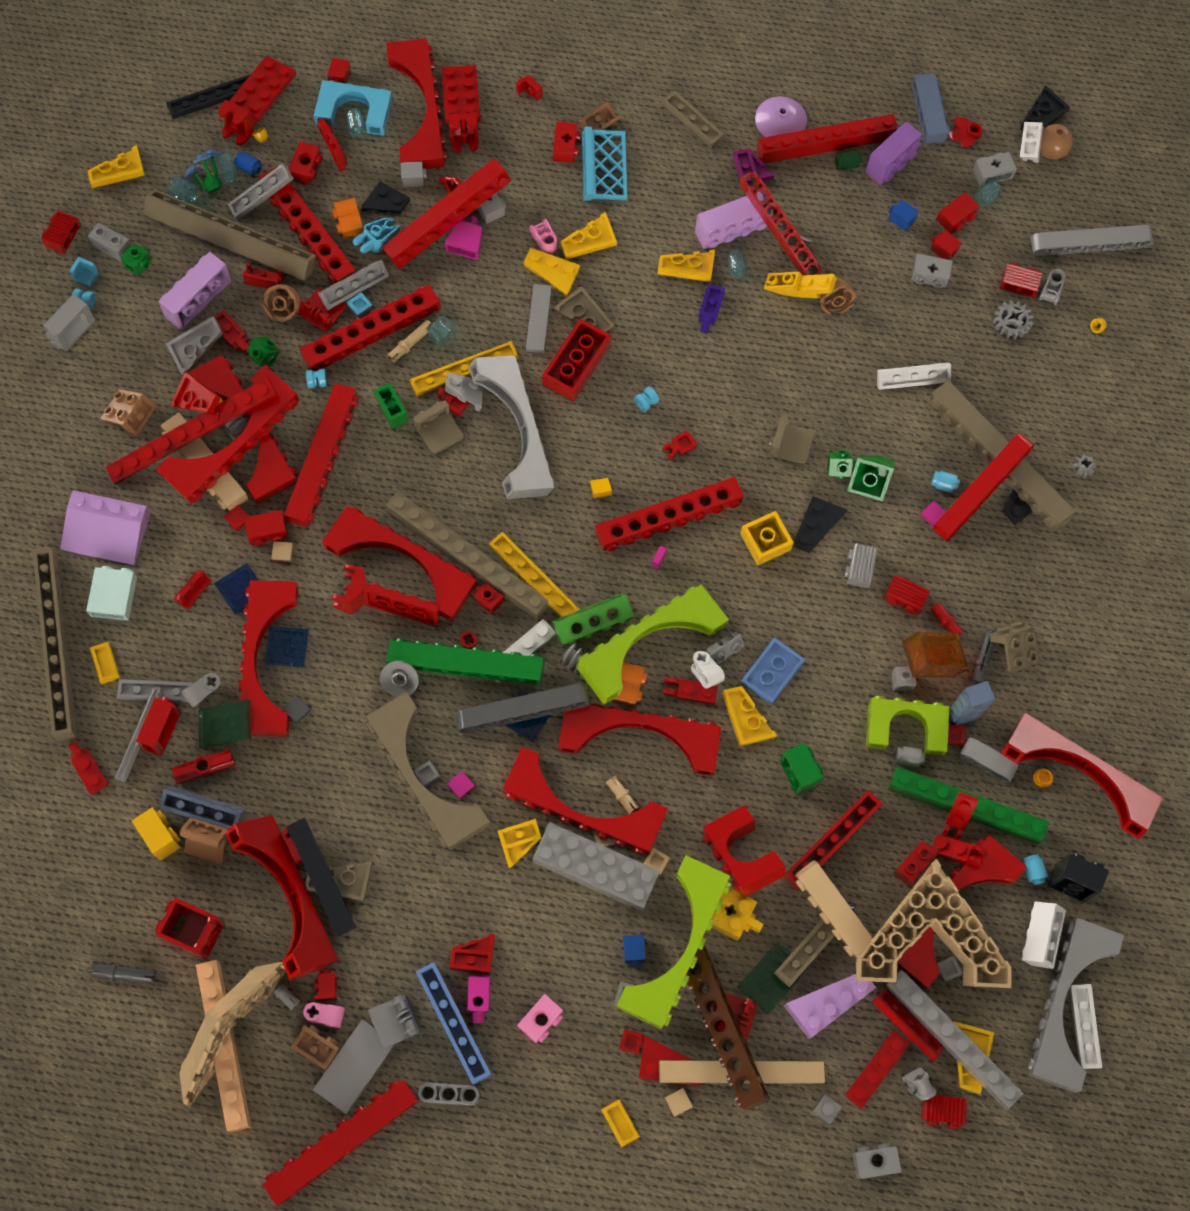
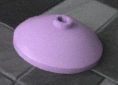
(772, 122)

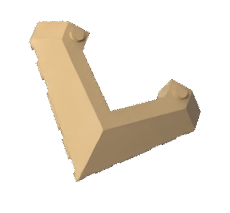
(937, 905)
(219, 1021)

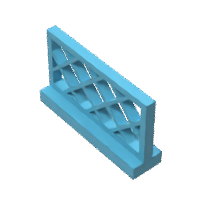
(589, 161)

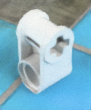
(706, 670)

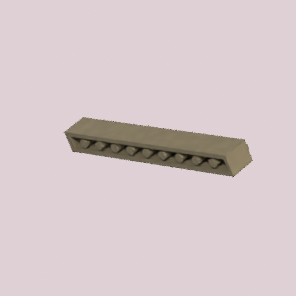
(229, 235)
(989, 443)
(467, 556)
(54, 645)

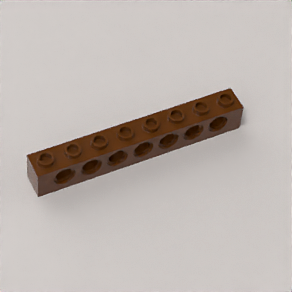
(757, 1093)

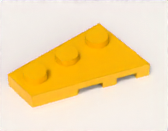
(120, 169)
(592, 238)
(691, 266)
(553, 269)
(745, 718)
(983, 1040)

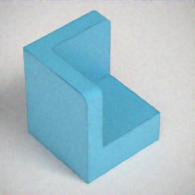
(84, 272)

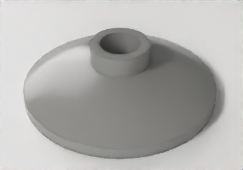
(397, 686)

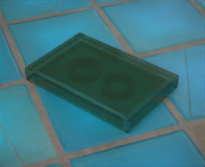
(224, 724)
(763, 985)

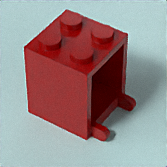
(197, 933)

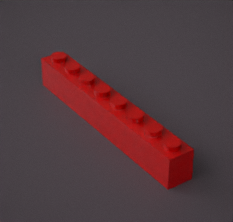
(826, 139)
(446, 213)
(321, 455)
(339, 1143)

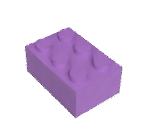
(894, 153)

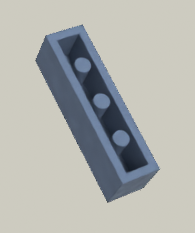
(930, 108)
(971, 703)
(201, 807)

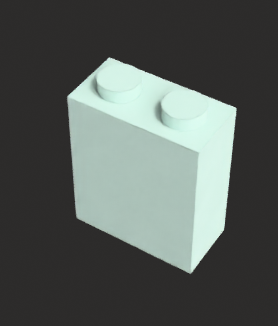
(111, 593)

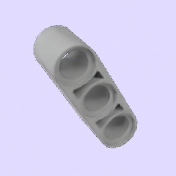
(989, 760)
(439, 1090)

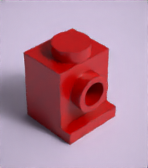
(489, 604)
(326, 986)

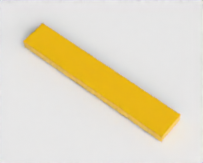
(436, 379)
(532, 575)

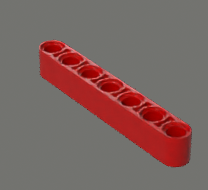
(772, 223)
(983, 487)

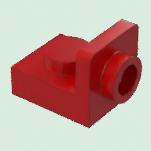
(531, 86)

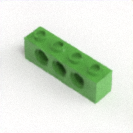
(622, 614)

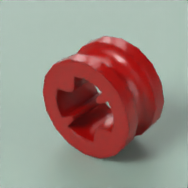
(466, 634)

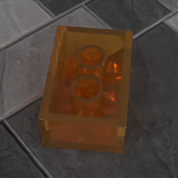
(935, 654)

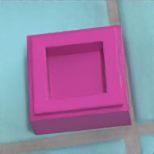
(932, 513)
(659, 557)
(460, 785)

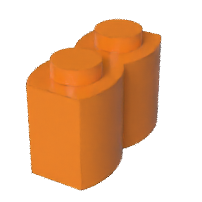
(348, 218)
(632, 678)

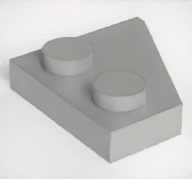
(464, 389)

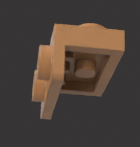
(600, 118)
(315, 1047)

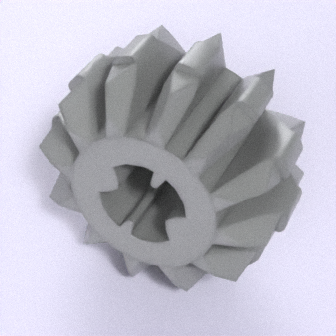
(235, 427)

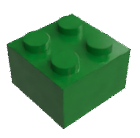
(801, 768)

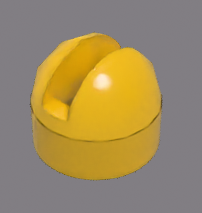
(260, 135)
(1096, 322)

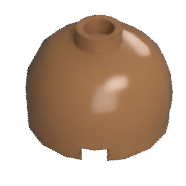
(1056, 141)
(841, 297)
(281, 302)

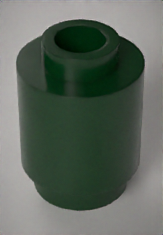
(848, 160)

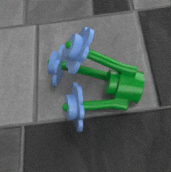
(211, 183)

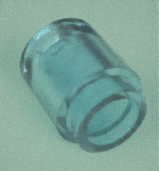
(355, 123)
(988, 193)
(736, 263)

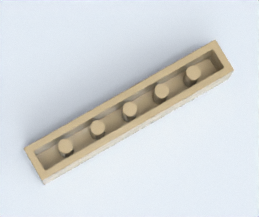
(226, 488)
(833, 908)

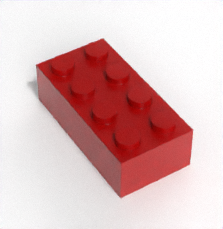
(576, 360)

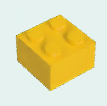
(766, 538)
(156, 834)

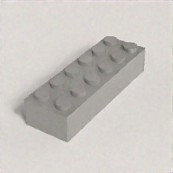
(595, 866)

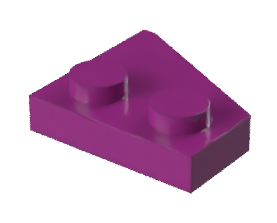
(747, 162)

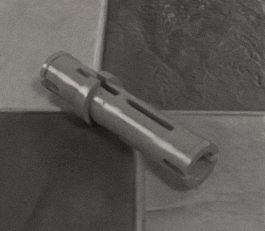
(978, 675)
(123, 973)

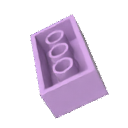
(728, 222)
(195, 290)

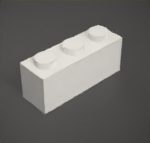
(1043, 935)

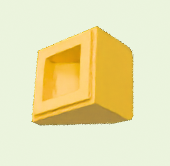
(601, 488)

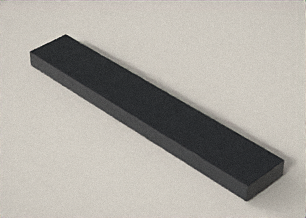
(205, 98)
(321, 877)

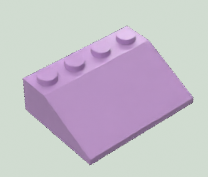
(104, 527)

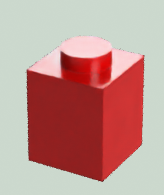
(339, 70)
(945, 245)

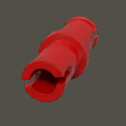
(946, 619)

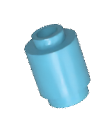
(945, 481)
(1035, 869)

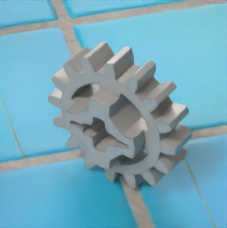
(1013, 319)

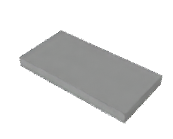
(353, 1068)

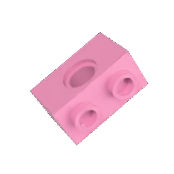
(545, 1007)

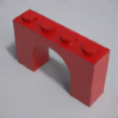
(746, 876)

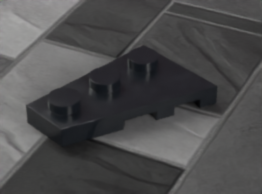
(1046, 109)
(817, 522)

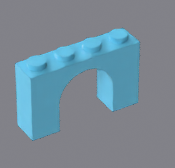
(335, 94)

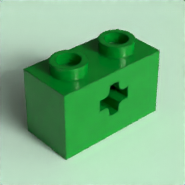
(390, 406)

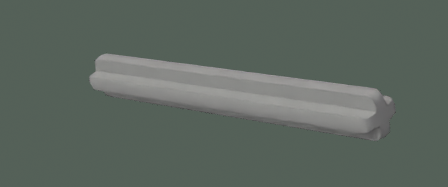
(133, 747)

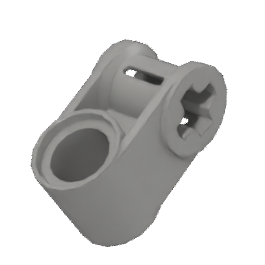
(1052, 290)
(200, 690)
(919, 1084)

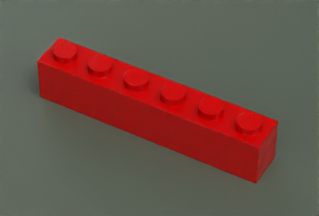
(836, 835)

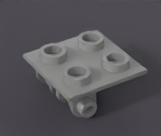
(394, 1021)

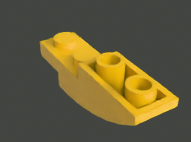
(800, 286)

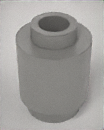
(909, 757)

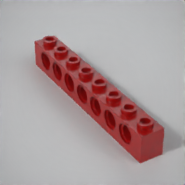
(315, 232)
(365, 336)
(729, 488)

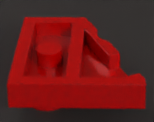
(473, 956)

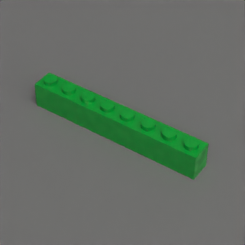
(468, 662)
(986, 811)

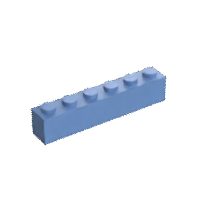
(453, 1024)

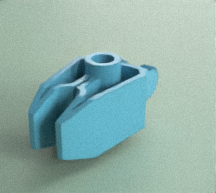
(376, 235)

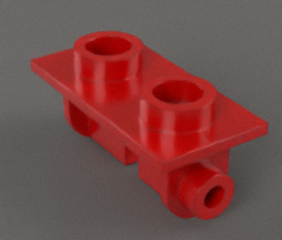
(192, 589)

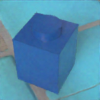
(903, 214)
(634, 950)

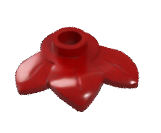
(963, 133)

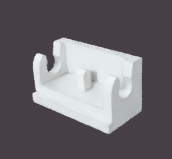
(1031, 141)

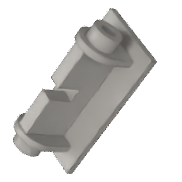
(730, 644)

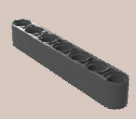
(523, 708)

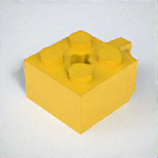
(741, 918)

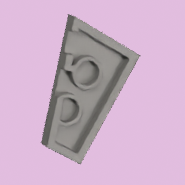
(194, 343)

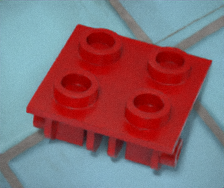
(317, 314)
(744, 1011)

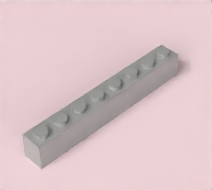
(955, 1041)

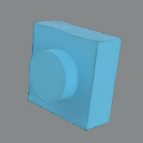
(359, 305)

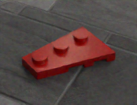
(332, 144)
(195, 396)
(653, 1053)

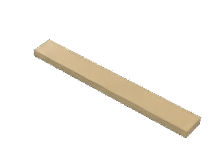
(771, 1072)

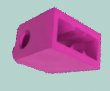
(465, 238)
(478, 986)

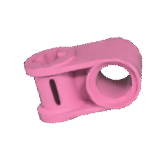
(544, 234)
(328, 1014)

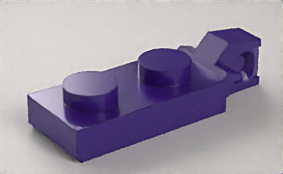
(710, 306)

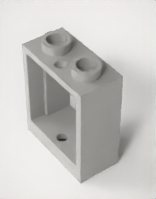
(68, 323)

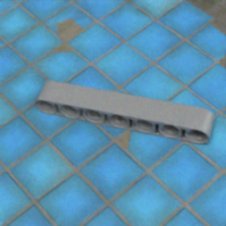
(1091, 239)

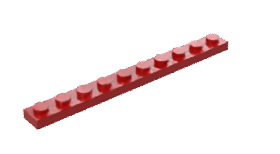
(191, 431)

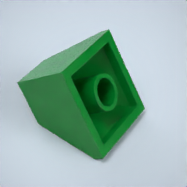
(871, 476)

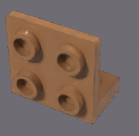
(129, 410)
(204, 840)

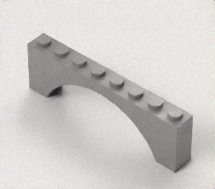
(503, 378)
(1052, 1056)

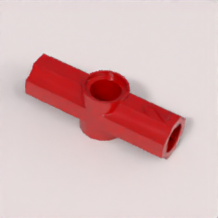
(190, 770)

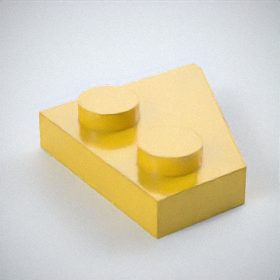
(518, 840)

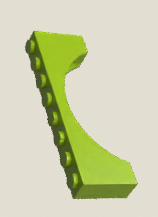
(692, 611)
(654, 999)

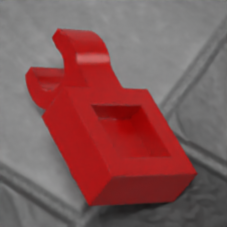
(455, 405)

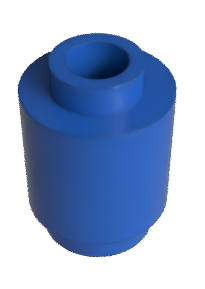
(248, 163)

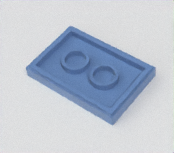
(772, 671)

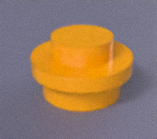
(1043, 778)

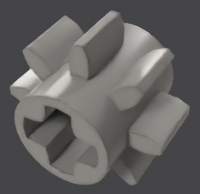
(1084, 466)

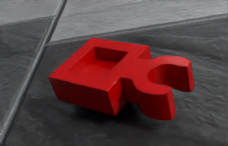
(682, 443)

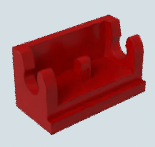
(262, 278)

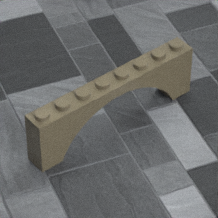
(452, 821)

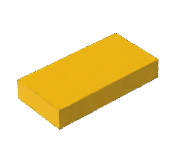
(104, 662)
(620, 1123)

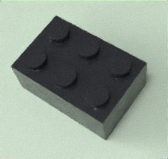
(1078, 877)

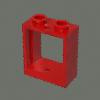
(158, 726)

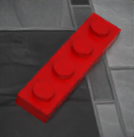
(908, 1024)
(877, 1069)

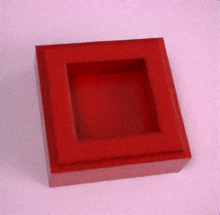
(236, 518)
(956, 735)
(631, 1041)

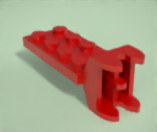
(254, 98)
(461, 105)
(390, 601)

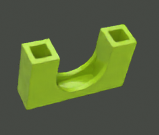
(932, 716)

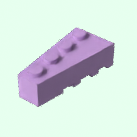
(823, 1006)

